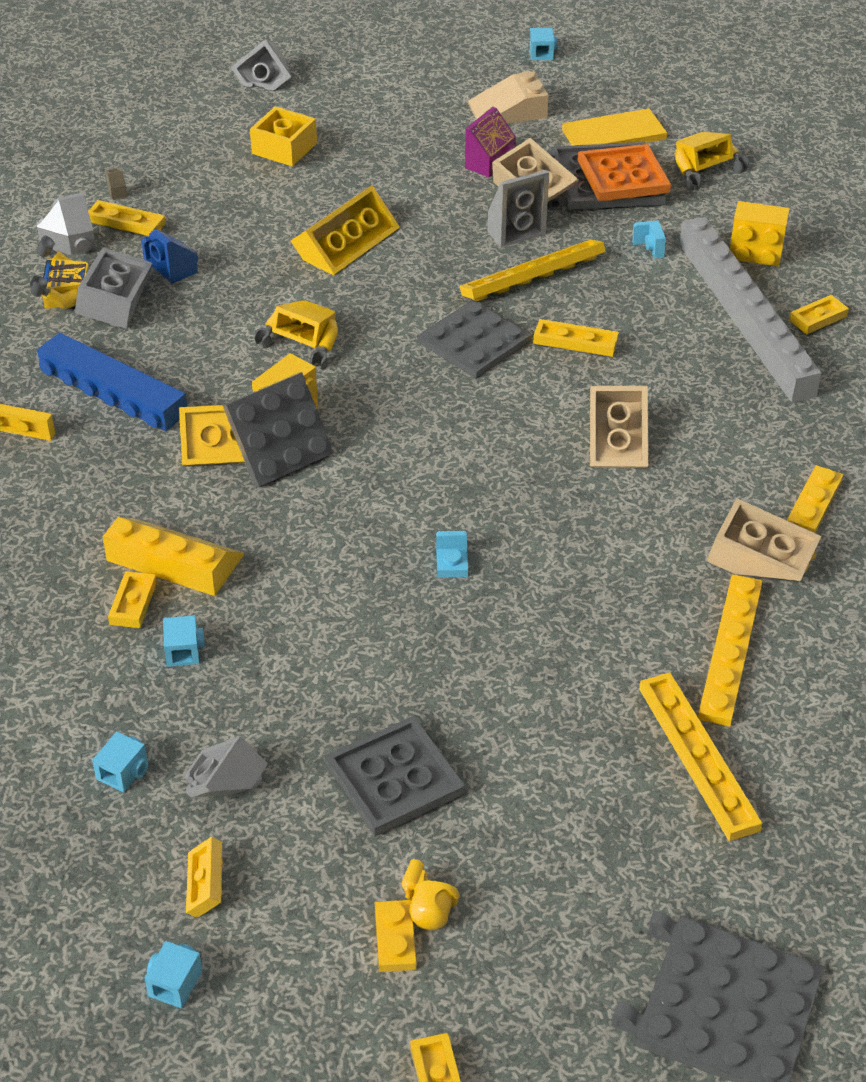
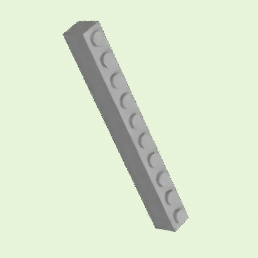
(750, 310)

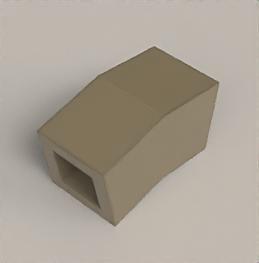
(116, 183)

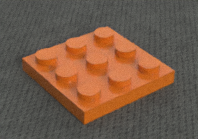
(623, 172)

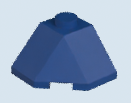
(169, 256)

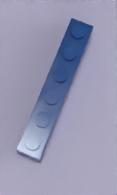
(111, 381)

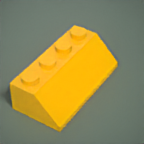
(346, 232)
(169, 554)

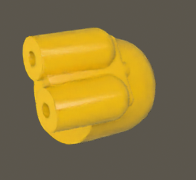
(429, 899)

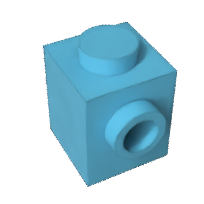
(542, 43)
(182, 640)
(120, 761)
(173, 973)

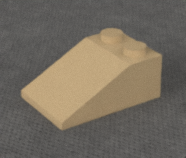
(516, 98)
(529, 159)
(619, 426)
(762, 544)

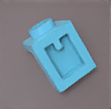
(651, 235)
(451, 554)

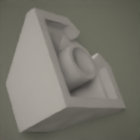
(263, 67)
(68, 225)
(225, 770)

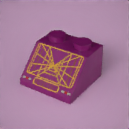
(487, 141)

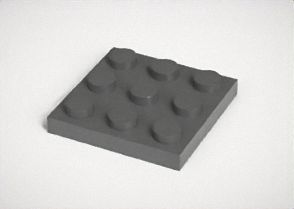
(474, 338)
(278, 429)
(394, 775)

